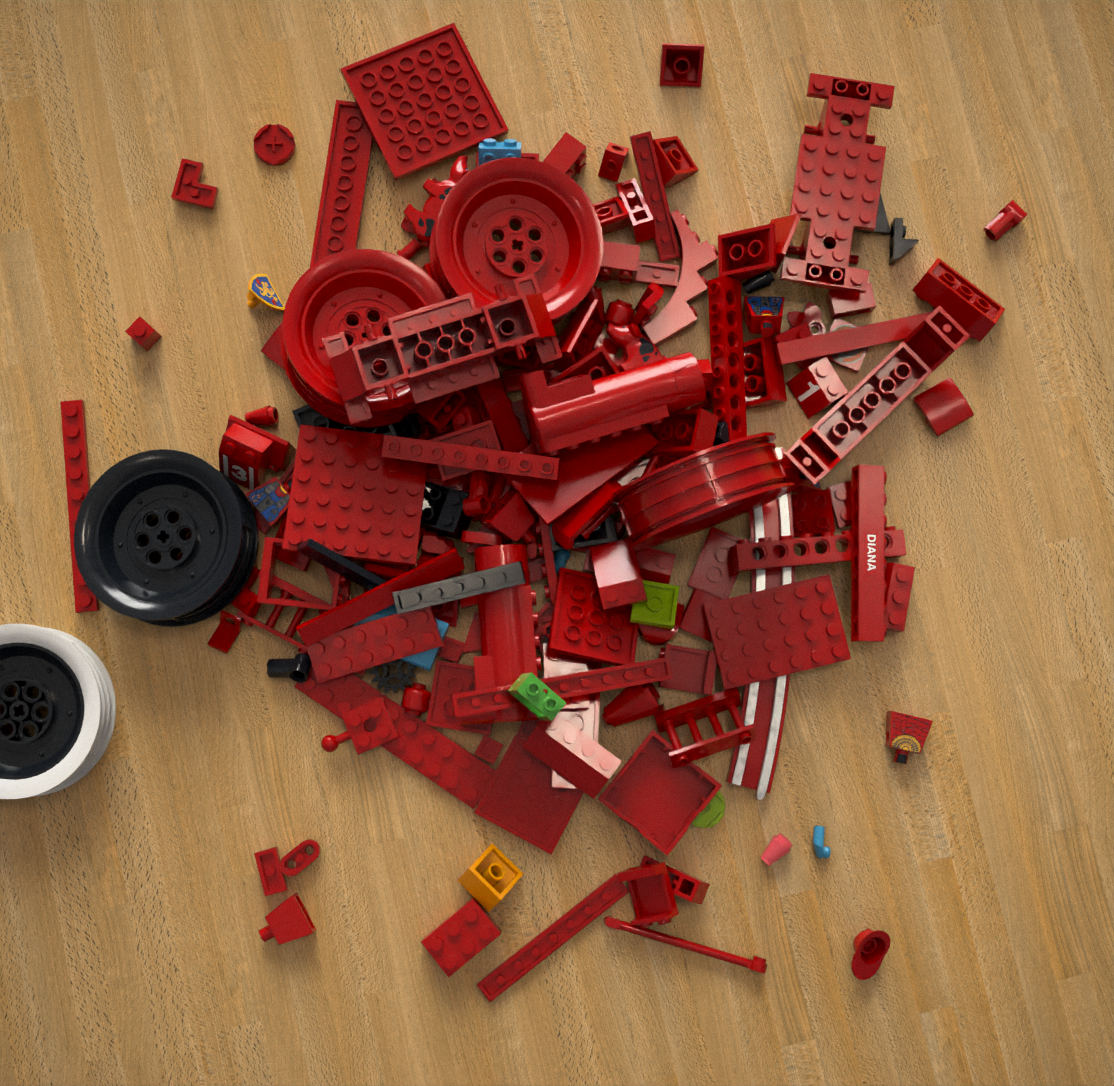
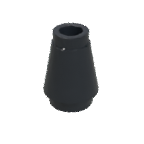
(758, 282)

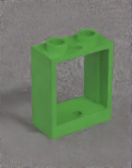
(530, 693)

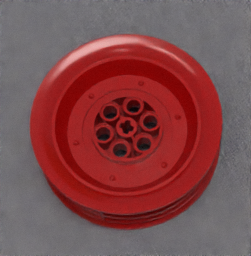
(538, 202)
(343, 290)
(702, 490)

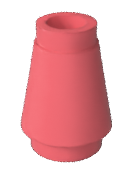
(776, 849)

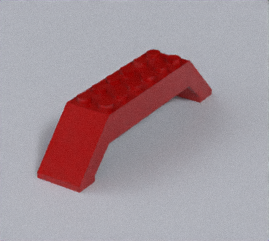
(876, 395)

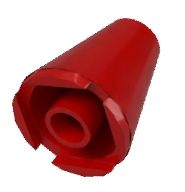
(633, 705)

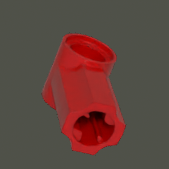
(1008, 218)
(478, 501)

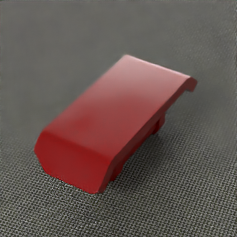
(585, 515)

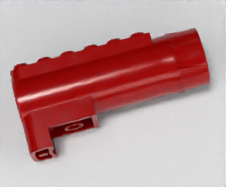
(587, 409)
(505, 633)

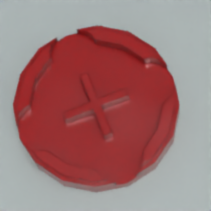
(274, 144)

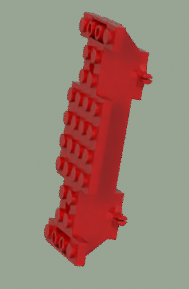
(836, 183)
(442, 347)

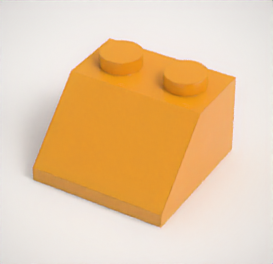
(490, 877)

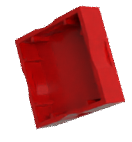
(658, 797)

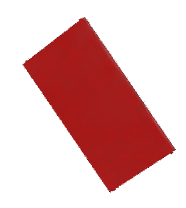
(581, 472)

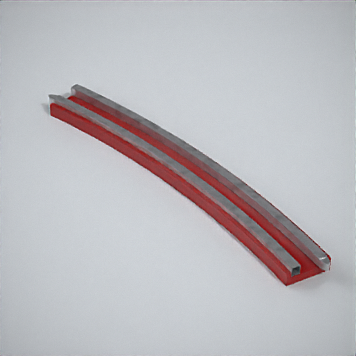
(765, 700)

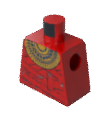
(906, 734)

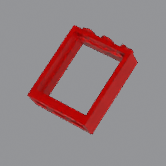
(266, 581)

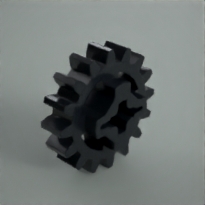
(386, 678)

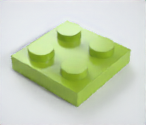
(660, 607)

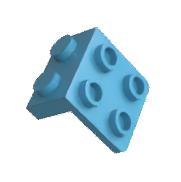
(493, 150)

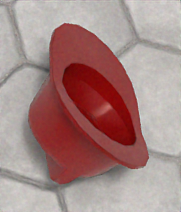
(869, 951)

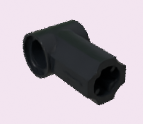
(294, 668)

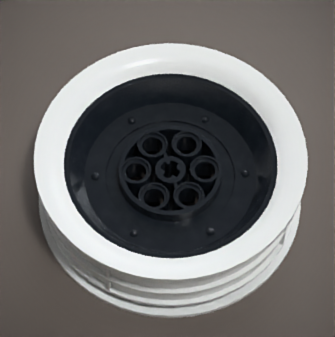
(78, 703)

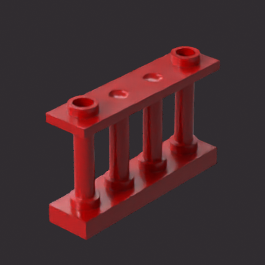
(287, 592)
(700, 709)

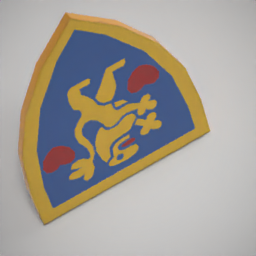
(262, 291)

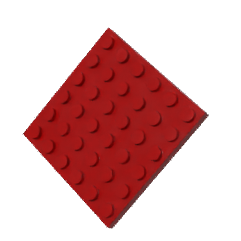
(424, 101)
(354, 497)

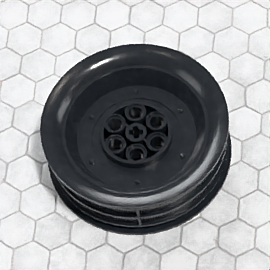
(120, 517)

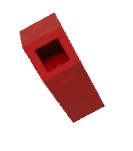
(462, 419)

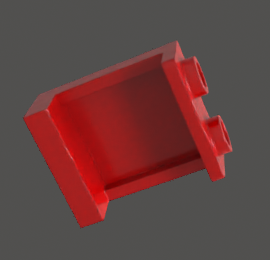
(691, 669)
(650, 894)

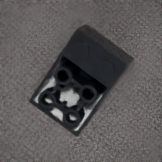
(444, 510)

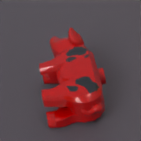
(421, 222)
(636, 347)

